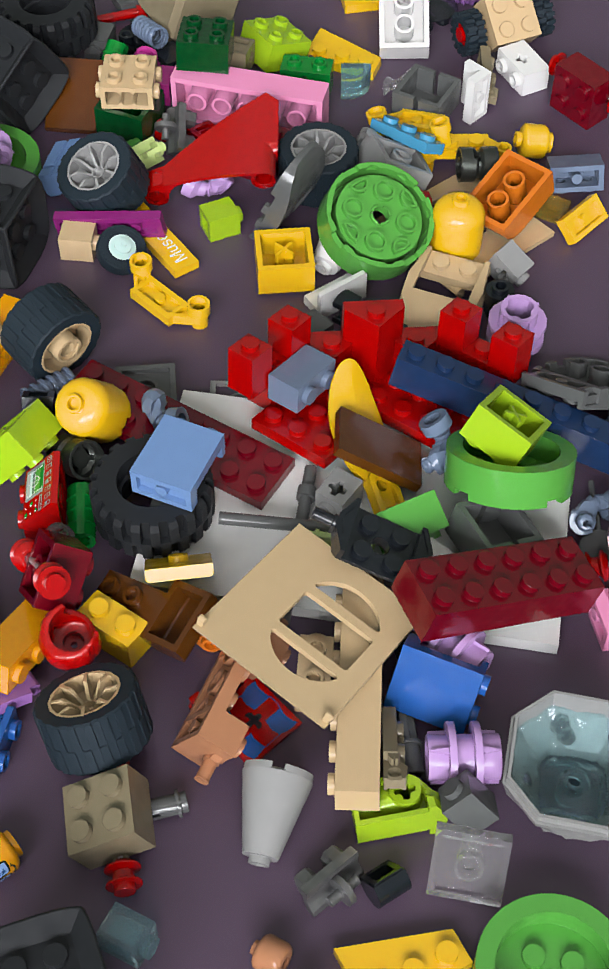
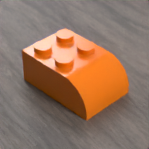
(513, 193)

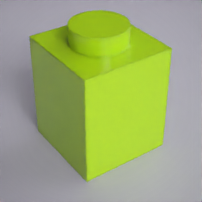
(220, 219)

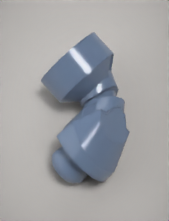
(154, 405)
(436, 426)
(583, 517)

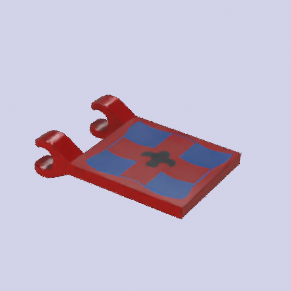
(265, 714)

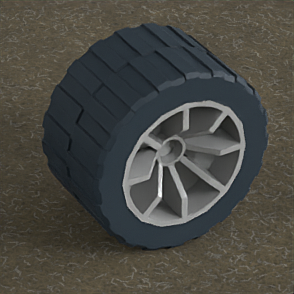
(339, 148)
(103, 174)

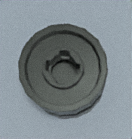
(474, 164)
(77, 455)

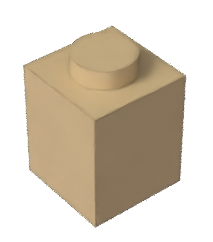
(78, 241)

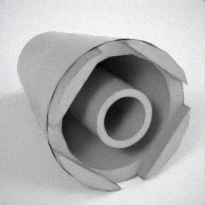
(270, 808)

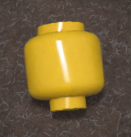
(533, 140)

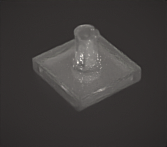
(469, 864)

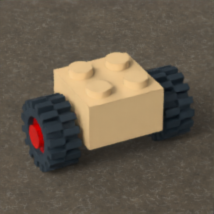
(501, 24)

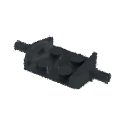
(357, 529)

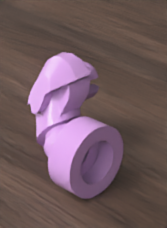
(211, 187)

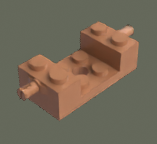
(209, 731)

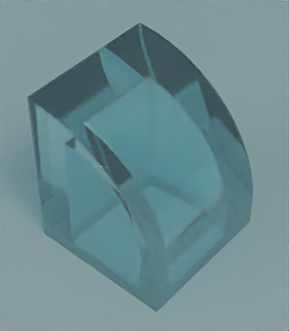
(355, 79)

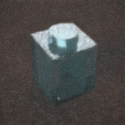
(128, 935)

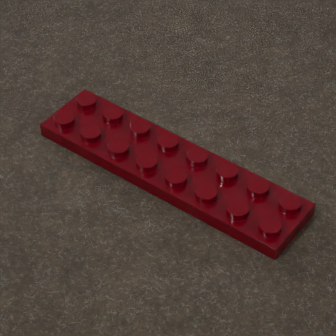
(248, 466)

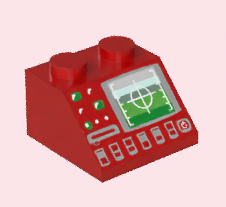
(43, 496)

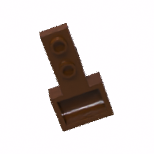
(168, 614)

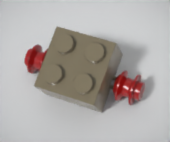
(108, 822)

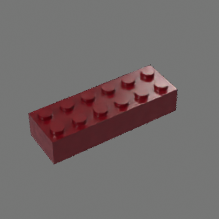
(496, 587)

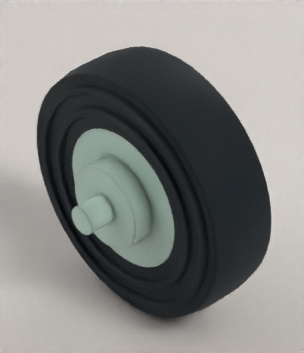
(116, 247)

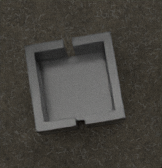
(417, 92)
(485, 527)

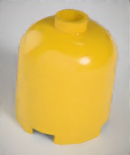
(458, 225)
(92, 409)

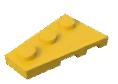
(342, 51)
(419, 951)

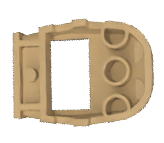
(424, 307)

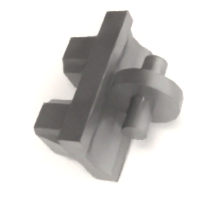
(174, 127)
(333, 882)

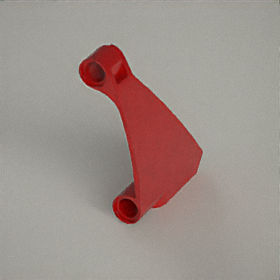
(234, 147)

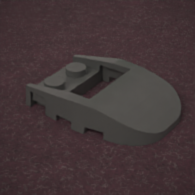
(293, 187)
(578, 381)

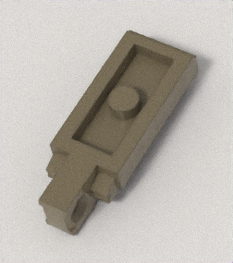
(487, 61)
(393, 751)

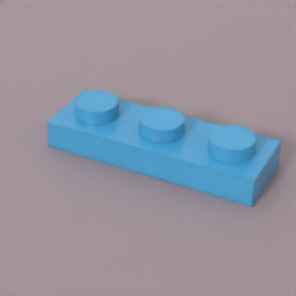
(407, 135)

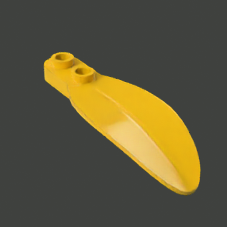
(352, 391)

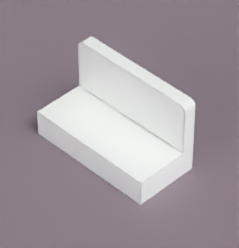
(475, 91)
(322, 298)

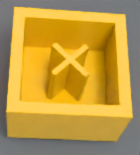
(284, 260)

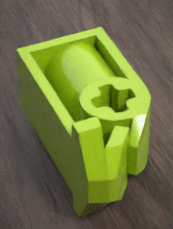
(400, 815)

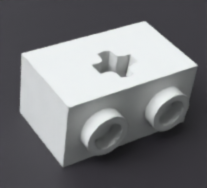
(522, 68)

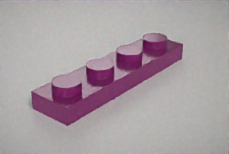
(147, 223)

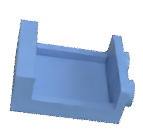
(176, 461)

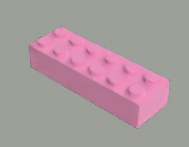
(219, 95)

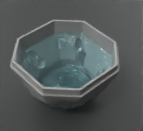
(561, 765)

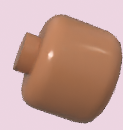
(271, 953)

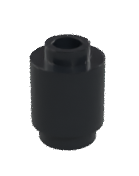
(495, 292)

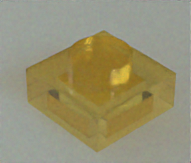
(554, 209)

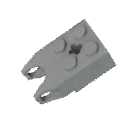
(380, 149)

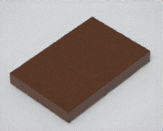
(75, 106)
(377, 449)

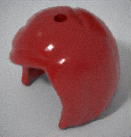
(66, 628)

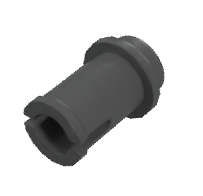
(169, 805)

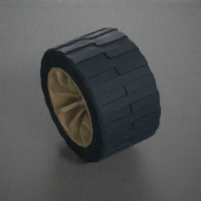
(50, 330)
(93, 718)

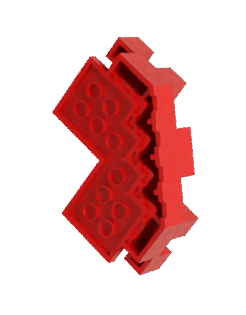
(372, 337)

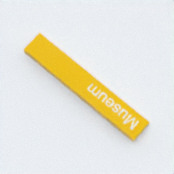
(171, 251)

